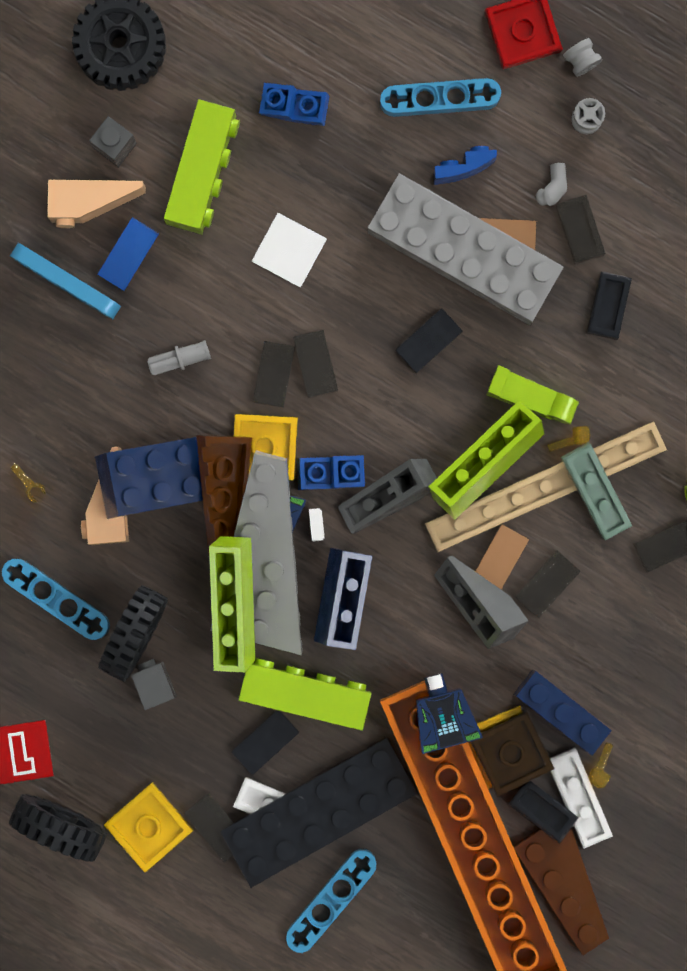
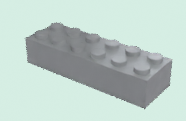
(464, 249)

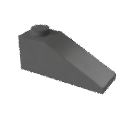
(388, 494)
(483, 604)

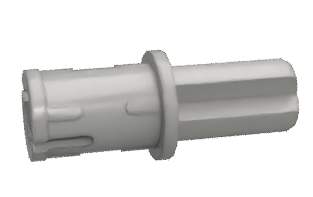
(179, 358)

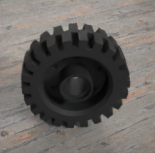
(125, 65)
(132, 633)
(57, 827)

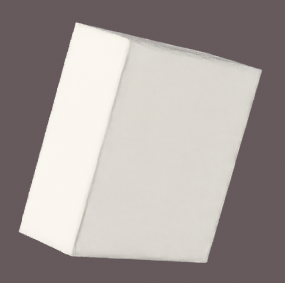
(316, 524)

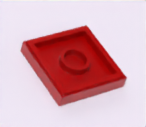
(523, 31)

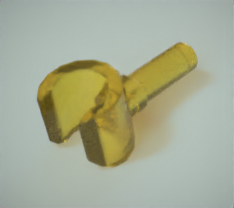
(581, 436)
(27, 482)
(598, 776)

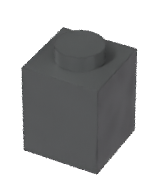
(113, 141)
(153, 684)

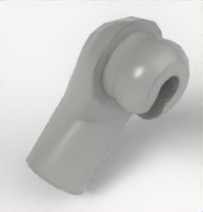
(556, 188)

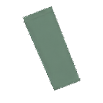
(596, 491)

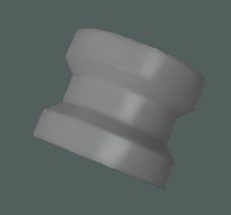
(582, 57)
(592, 110)

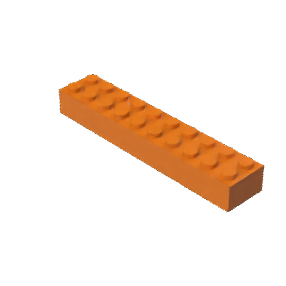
(475, 844)

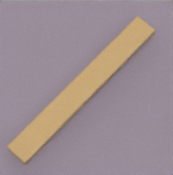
(541, 489)

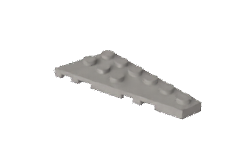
(268, 522)

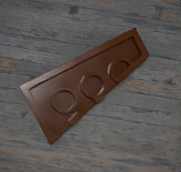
(224, 477)
(566, 886)

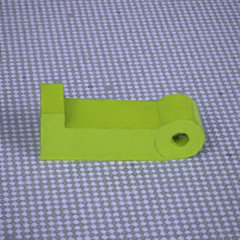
(539, 399)

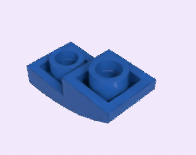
(294, 105)
(474, 162)
(128, 254)
(330, 472)

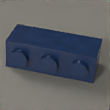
(343, 599)
(562, 712)

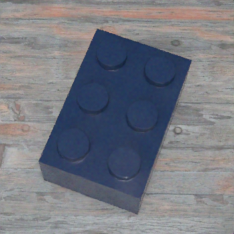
(150, 477)

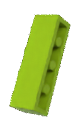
(201, 166)
(486, 459)
(232, 604)
(304, 695)

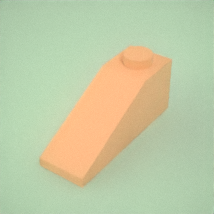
(85, 199)
(97, 527)

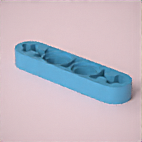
(441, 103)
(65, 281)
(53, 602)
(335, 903)

